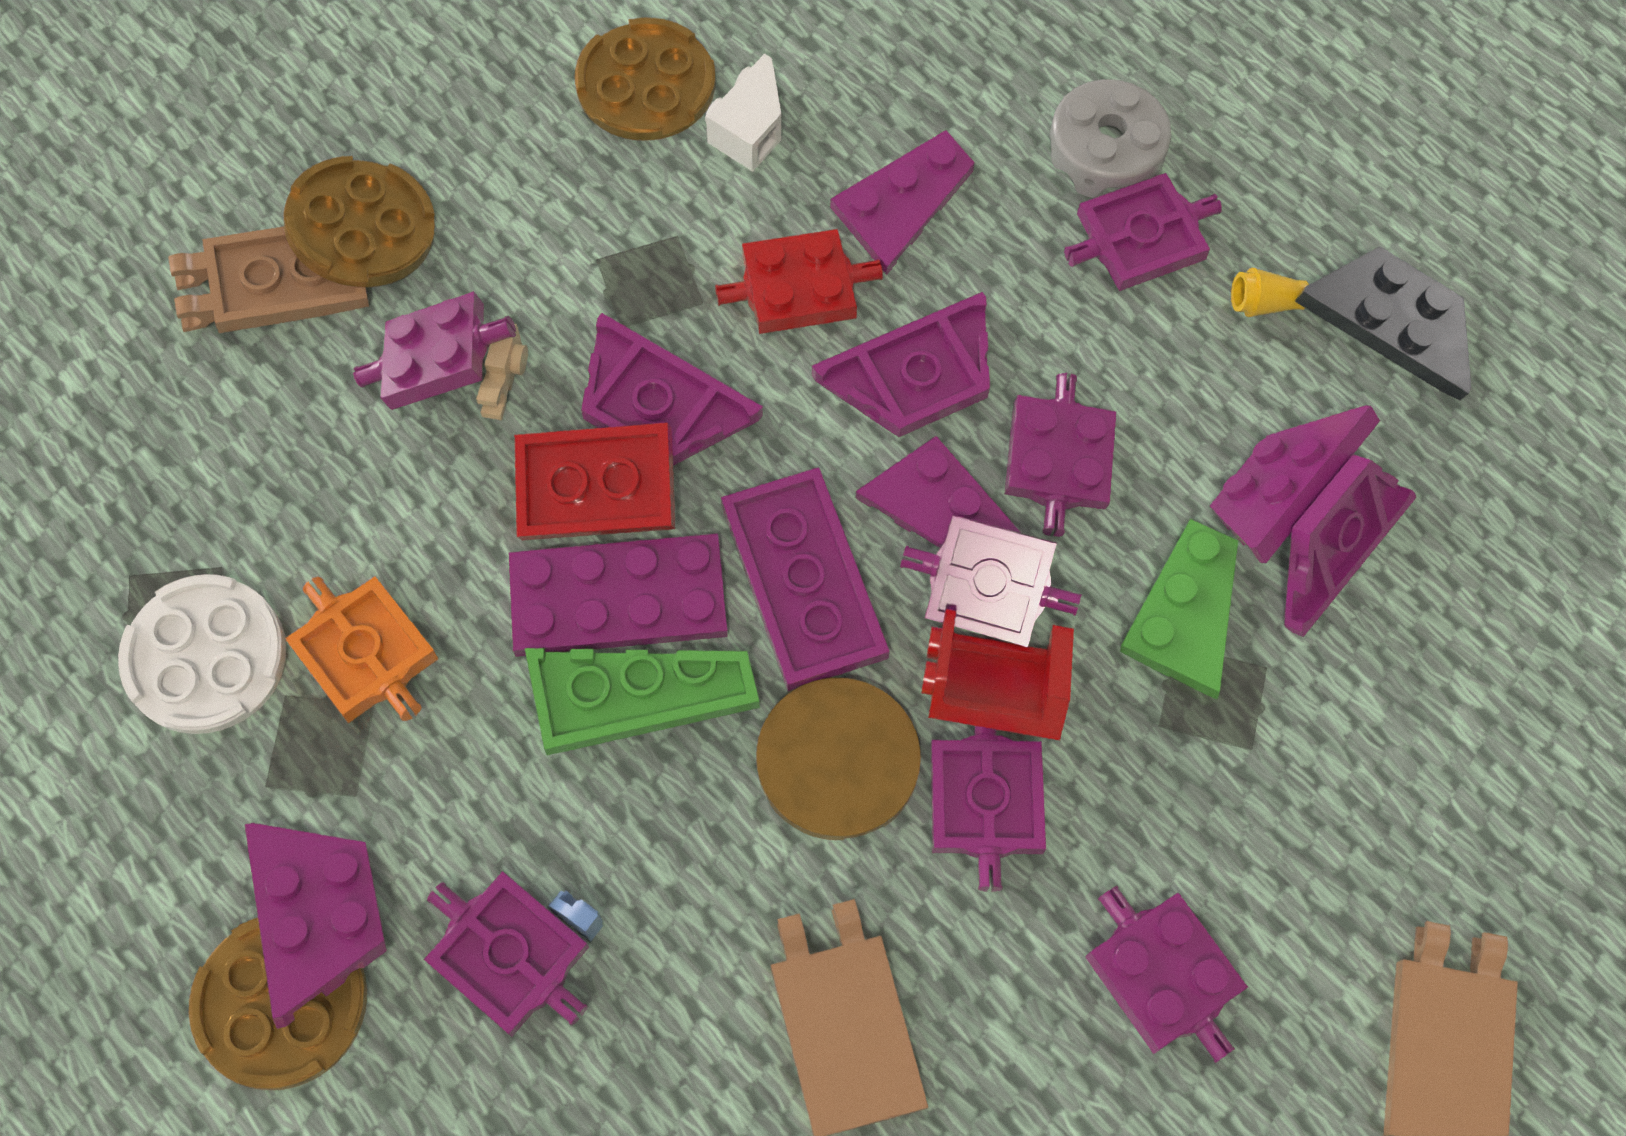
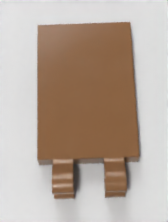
(255, 284)
(846, 1027)
(1451, 1040)

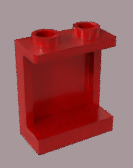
(999, 681)

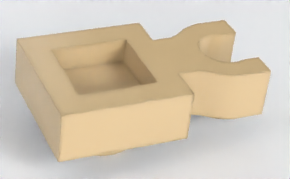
(501, 364)

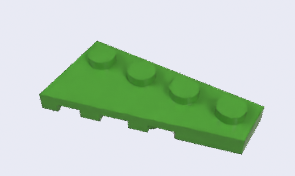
(614, 696)

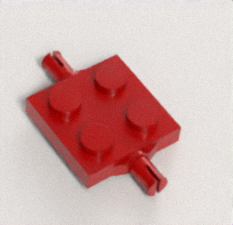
(798, 281)

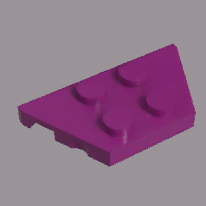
(916, 369)
(645, 384)
(1287, 477)
(1339, 537)
(312, 912)

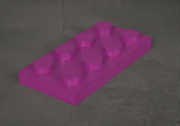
(804, 579)
(617, 594)

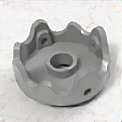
(1097, 159)

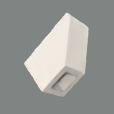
(748, 116)

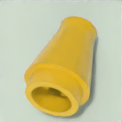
(1265, 292)

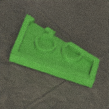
(1188, 611)

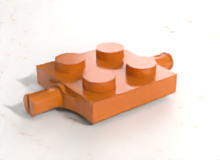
(361, 649)

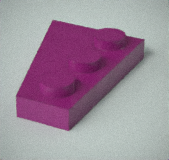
(901, 198)
(927, 491)

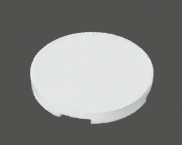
(202, 654)

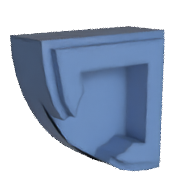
(577, 914)

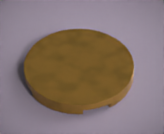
(645, 79)
(359, 222)
(838, 758)
(236, 1026)

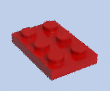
(594, 481)

